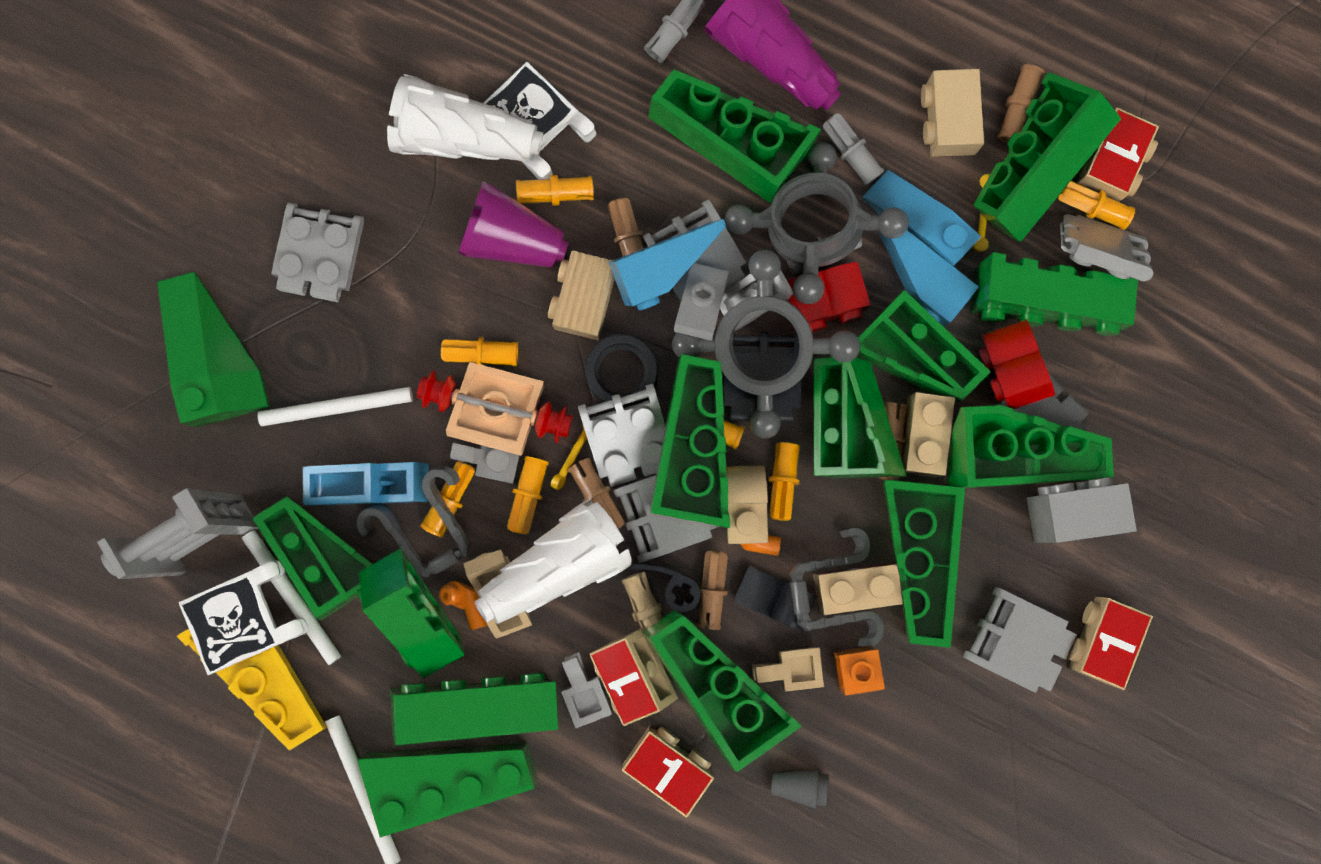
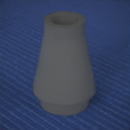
(802, 787)

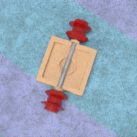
(494, 408)

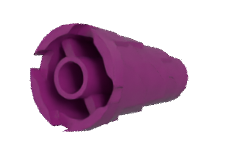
(775, 47)

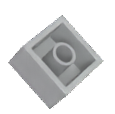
(1089, 512)

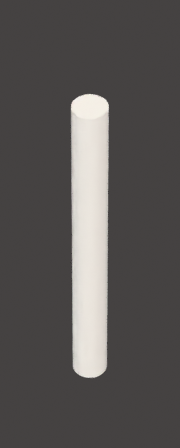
(335, 406)
(293, 600)
(349, 760)

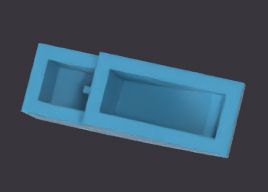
(364, 483)

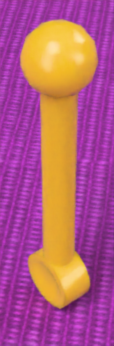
(982, 244)
(559, 479)

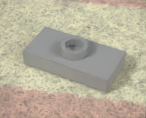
(701, 301)

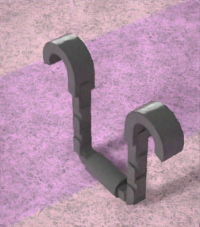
(392, 525)
(800, 595)

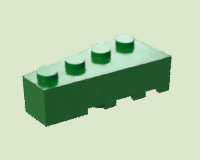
(732, 132)
(1045, 155)
(1053, 296)
(692, 458)
(926, 548)
(725, 700)
(473, 709)
(431, 784)

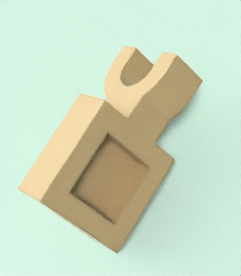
(797, 669)

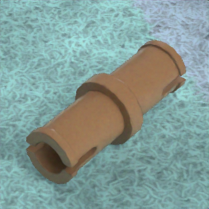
(1017, 104)

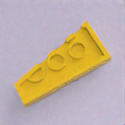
(273, 693)

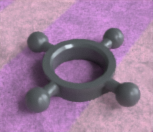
(811, 255)
(842, 346)

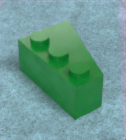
(920, 351)
(851, 423)
(313, 557)
(409, 614)

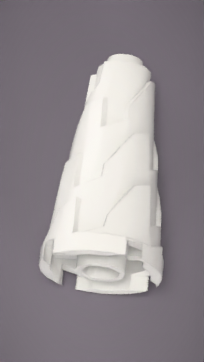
(453, 126)
(558, 564)

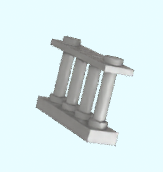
(197, 521)

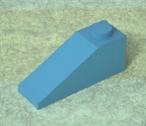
(928, 219)
(659, 267)
(929, 277)

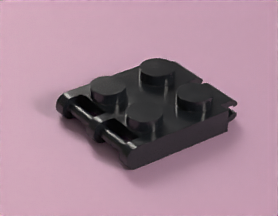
(764, 363)

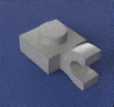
(490, 462)
(585, 697)

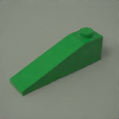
(206, 362)
(1015, 448)

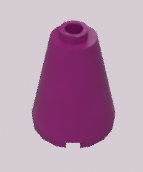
(510, 232)

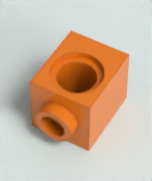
(858, 670)

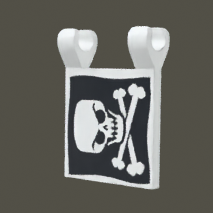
(535, 99)
(235, 621)

